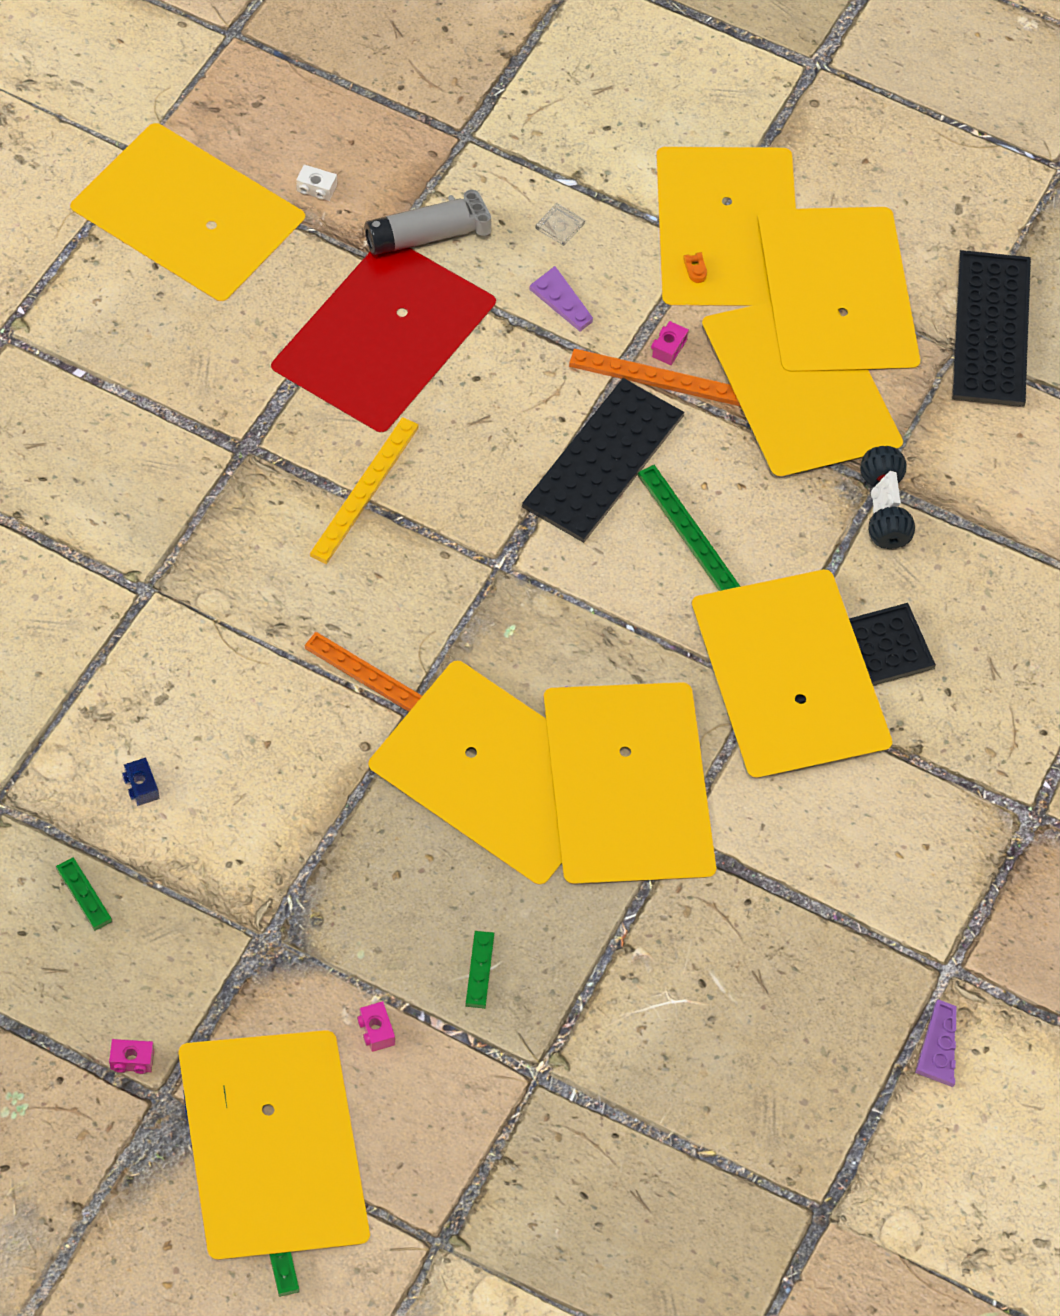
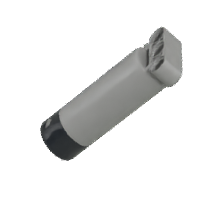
(428, 224)

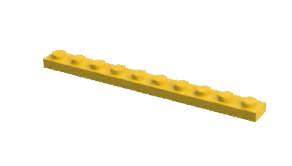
(364, 490)

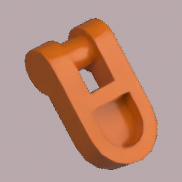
(698, 272)

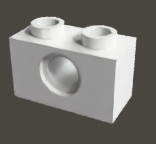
(316, 182)

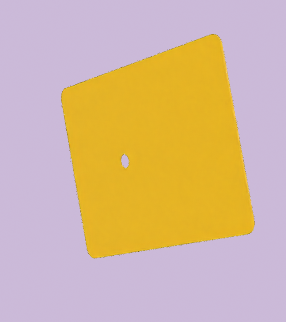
(166, 193)
(729, 236)
(833, 262)
(797, 415)
(786, 642)
(500, 794)
(633, 812)
(280, 1176)

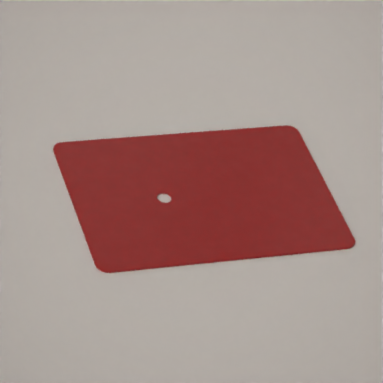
(369, 356)

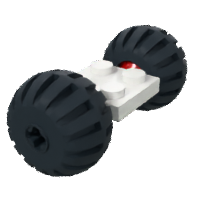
(889, 525)

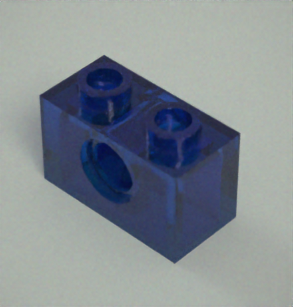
(140, 771)

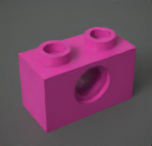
(676, 336)
(376, 1015)
(124, 1048)

